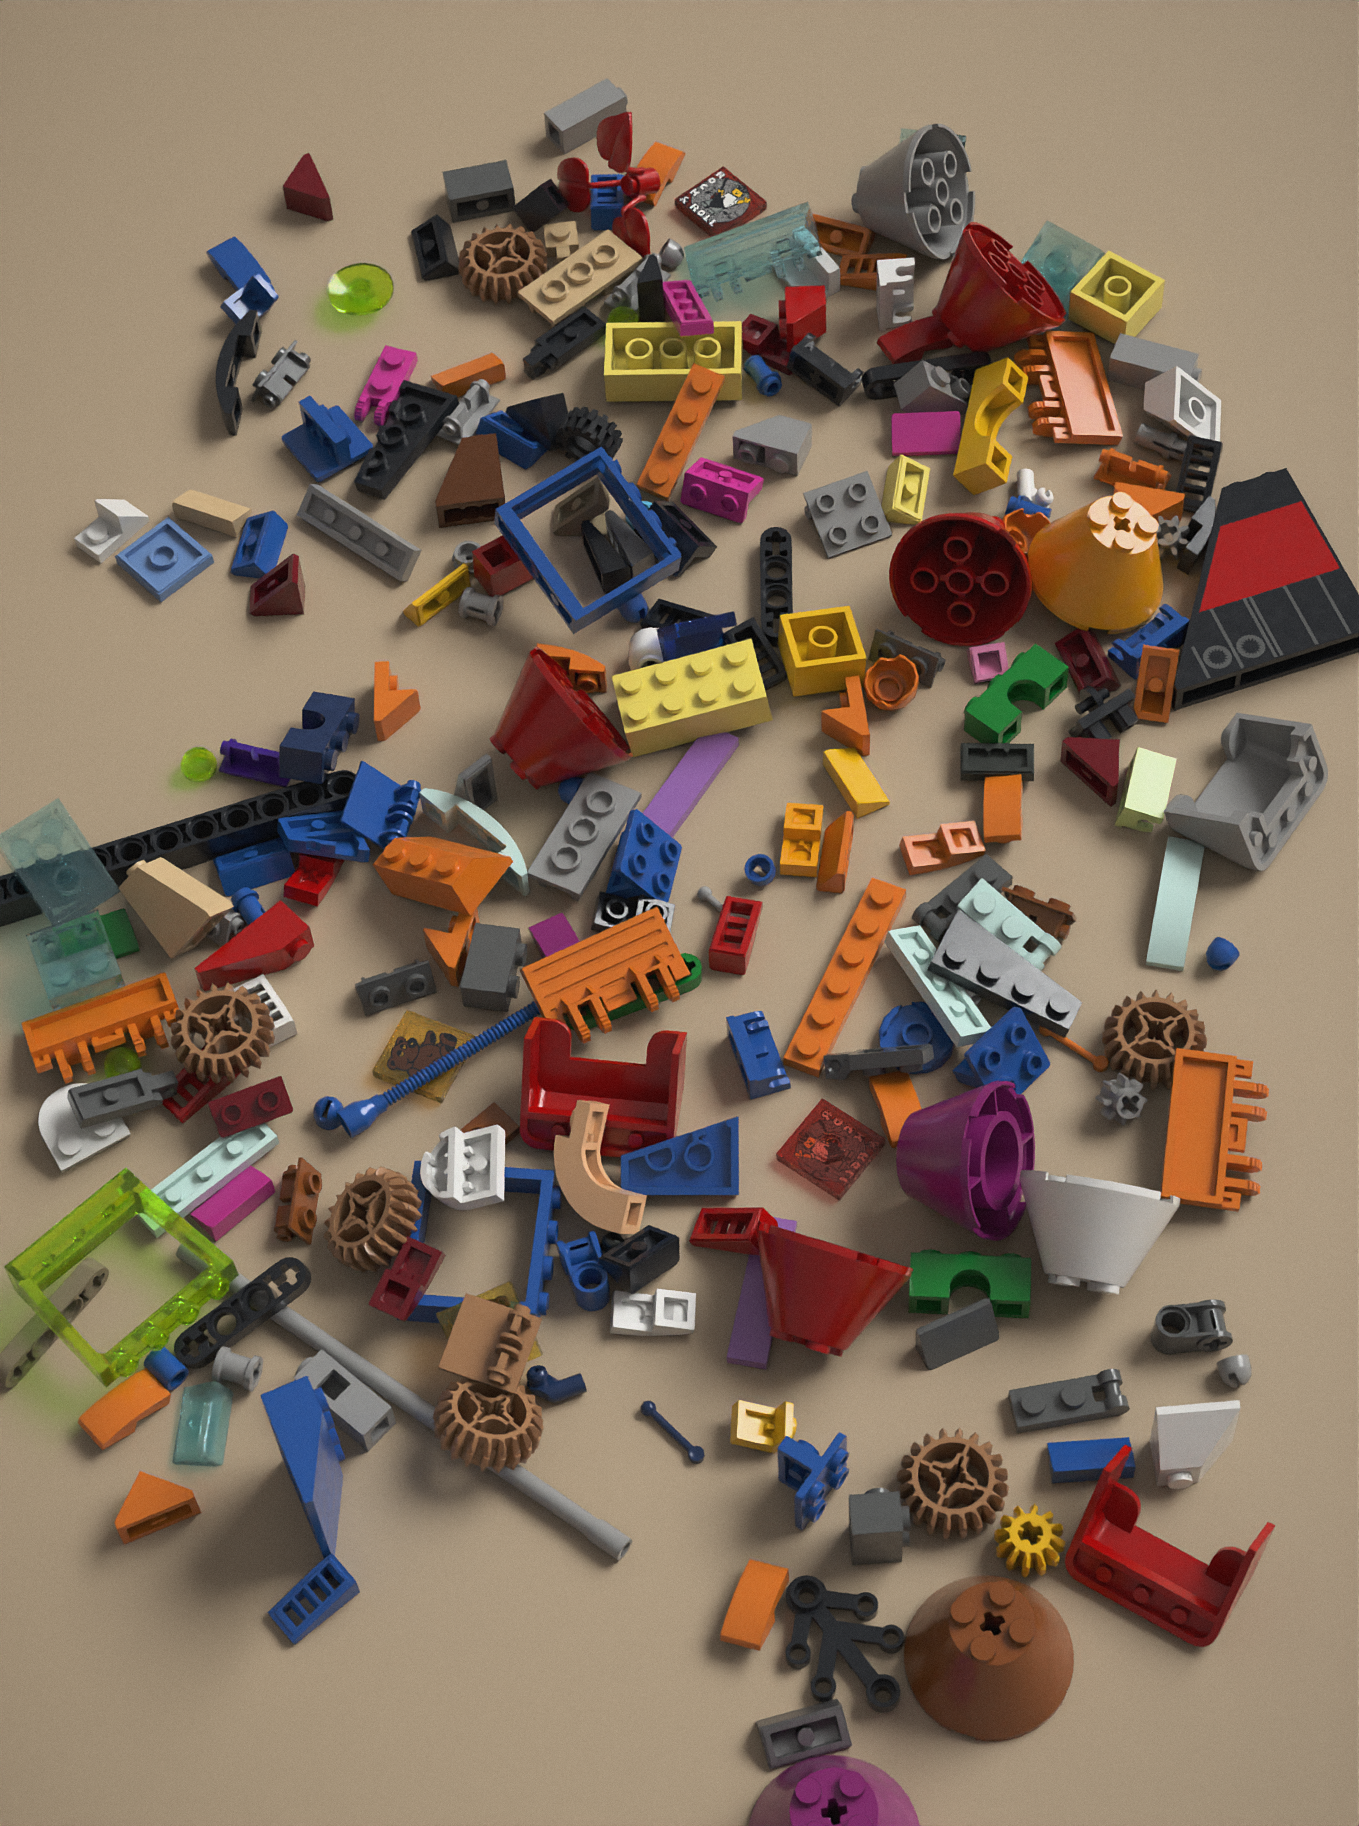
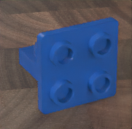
(325, 440)
(644, 860)
(1004, 1053)
(811, 1474)

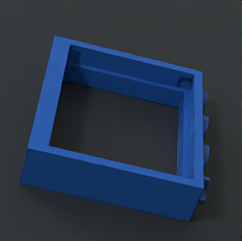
(629, 499)
(546, 1233)

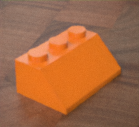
(440, 872)

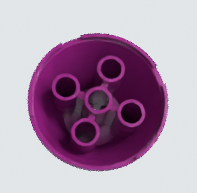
(833, 1793)

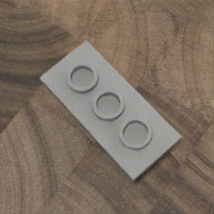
(584, 835)

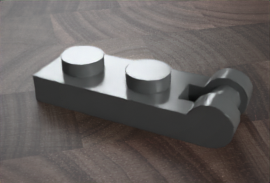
(948, 899)
(1067, 1401)

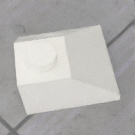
(1183, 405)
(1190, 1440)

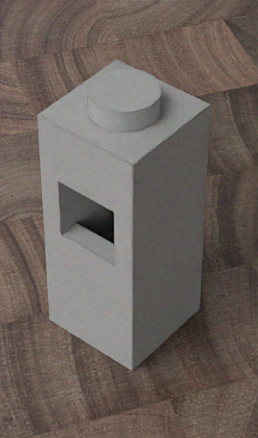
(578, 117)
(1140, 360)
(351, 1402)

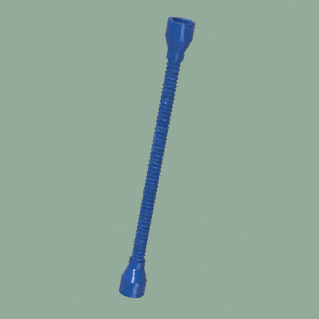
(361, 1114)

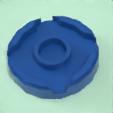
(914, 1026)

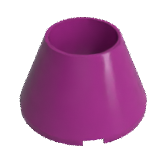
(969, 1157)

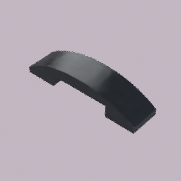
(240, 343)

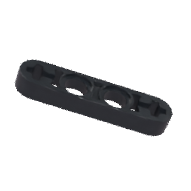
(879, 381)
(775, 586)
(239, 1306)

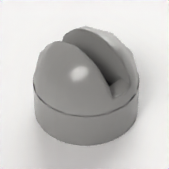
(671, 254)
(1235, 1369)

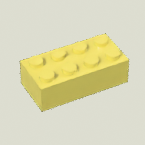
(653, 360)
(691, 698)

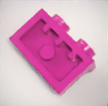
(720, 489)

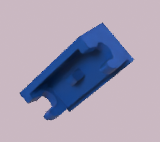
(1158, 632)
(756, 1054)

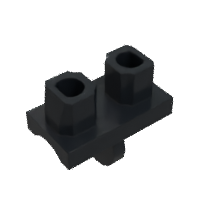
(1117, 709)

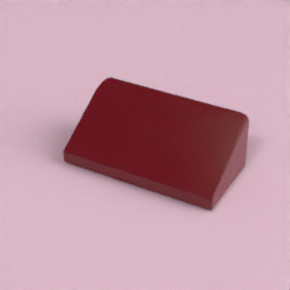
(1087, 661)

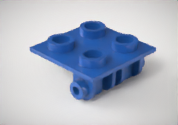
(380, 806)

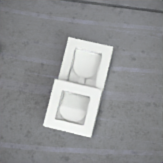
(653, 1315)

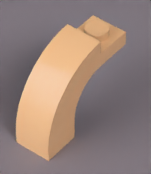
(584, 1179)

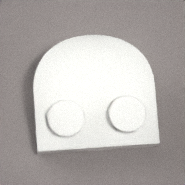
(66, 1139)
(466, 1168)

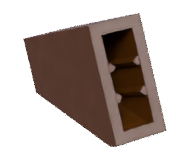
(472, 483)

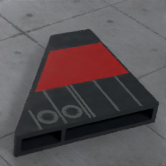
(1266, 594)

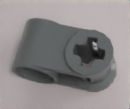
(1199, 1326)

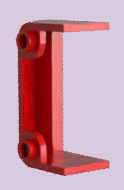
(1152, 1574)

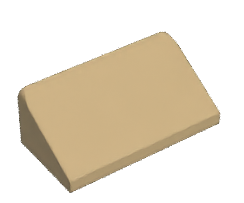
(211, 512)

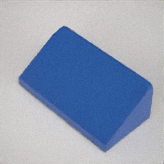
(512, 440)
(259, 545)
(254, 866)
(1086, 1459)

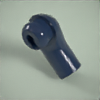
(552, 1389)

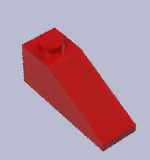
(261, 948)

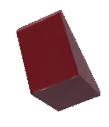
(306, 191)
(279, 590)
(1094, 763)

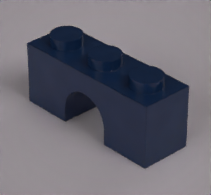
(325, 733)

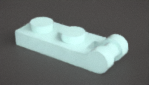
(1008, 923)

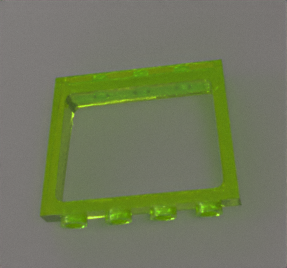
(83, 1232)

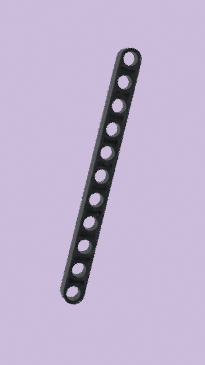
(187, 834)

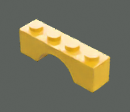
(993, 396)

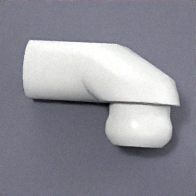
(1026, 488)

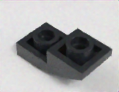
(614, 910)

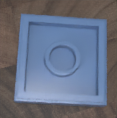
(164, 559)

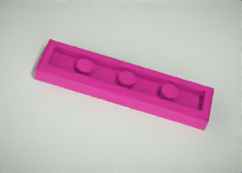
(686, 309)

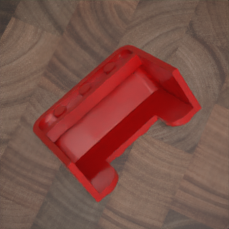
(640, 1097)

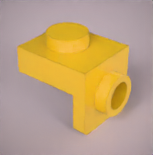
(761, 1425)

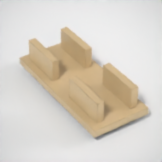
(580, 277)

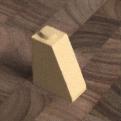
(173, 904)

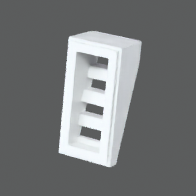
(284, 1026)

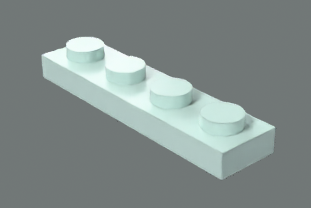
(945, 999)
(211, 1171)

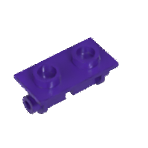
(251, 763)

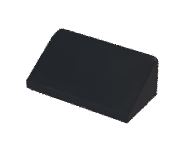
(435, 249)
(651, 292)
(642, 1258)

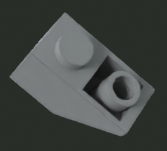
(932, 390)
(774, 444)

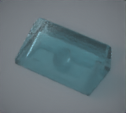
(203, 1425)

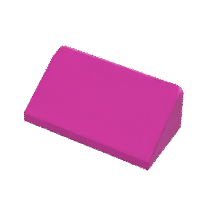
(925, 433)
(233, 1202)

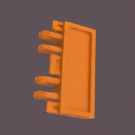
(1073, 389)
(604, 970)
(102, 1023)
(1208, 1125)

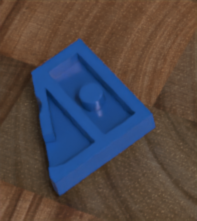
(322, 836)

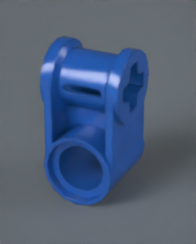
(582, 1267)

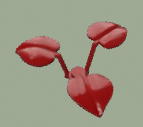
(614, 145)

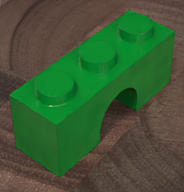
(1033, 678)
(1001, 1278)

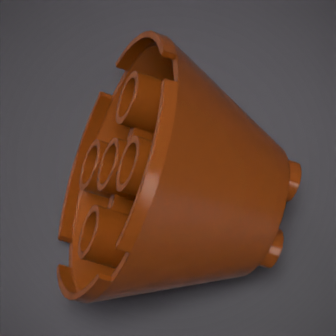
(988, 1658)

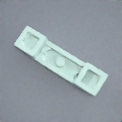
(450, 810)
(1175, 904)

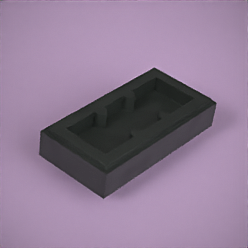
(996, 759)

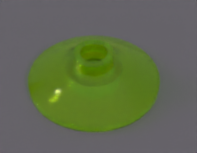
(360, 289)

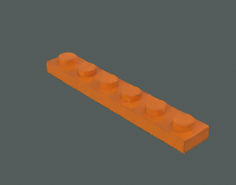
(844, 977)

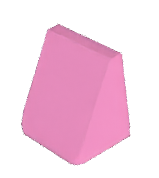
(987, 661)

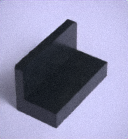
(689, 538)

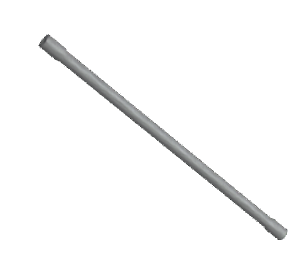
(595, 1529)

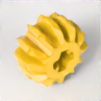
(1021, 1551)

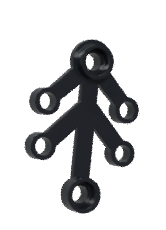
(840, 1637)

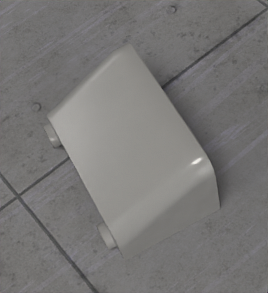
(1258, 792)

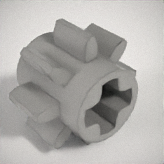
(1177, 533)
(1121, 1099)

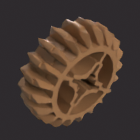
(500, 255)
(1157, 1026)
(227, 1045)
(372, 1219)
(487, 1424)
(981, 1500)

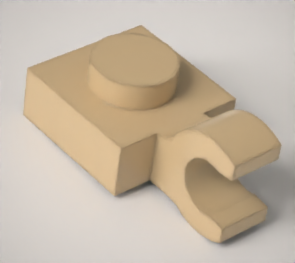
(561, 239)

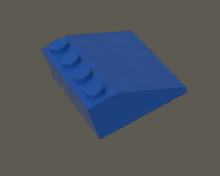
(310, 1454)

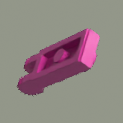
(384, 383)

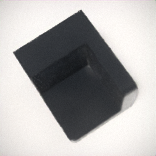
(540, 206)

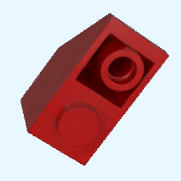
(802, 313)
(498, 567)

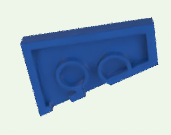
(687, 1164)

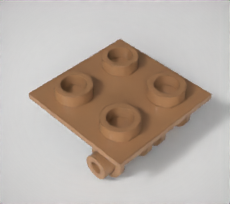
(490, 1343)

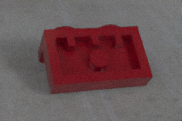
(250, 1107)

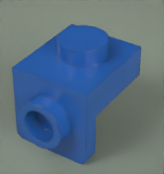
(255, 295)

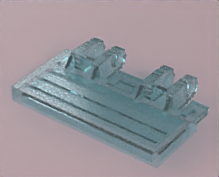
(753, 250)

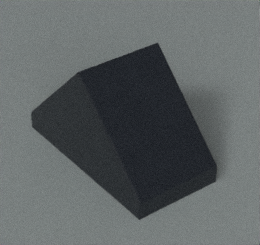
(541, 418)

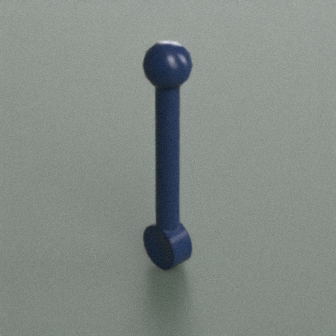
(695, 1453)

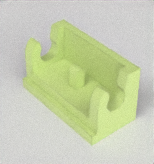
(1145, 790)

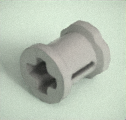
(481, 606)
(237, 1368)

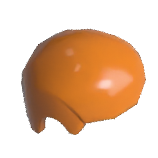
(1024, 527)
(891, 683)

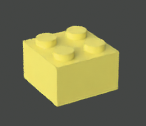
(1116, 298)

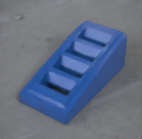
(605, 202)
(315, 1578)

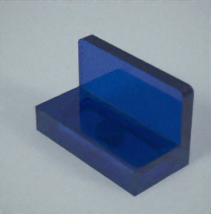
(694, 635)

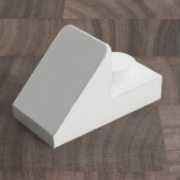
(112, 528)

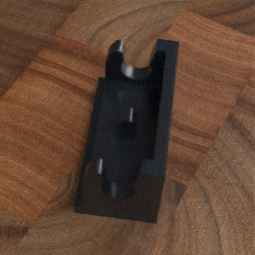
(822, 371)

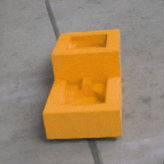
(801, 839)

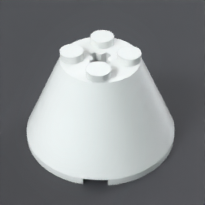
(1093, 1227)

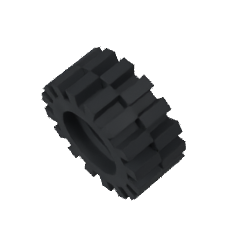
(587, 431)

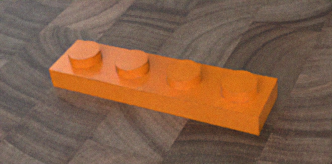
(680, 432)

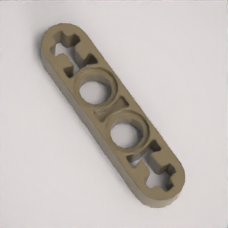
(36, 1336)

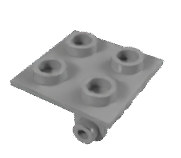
(847, 514)

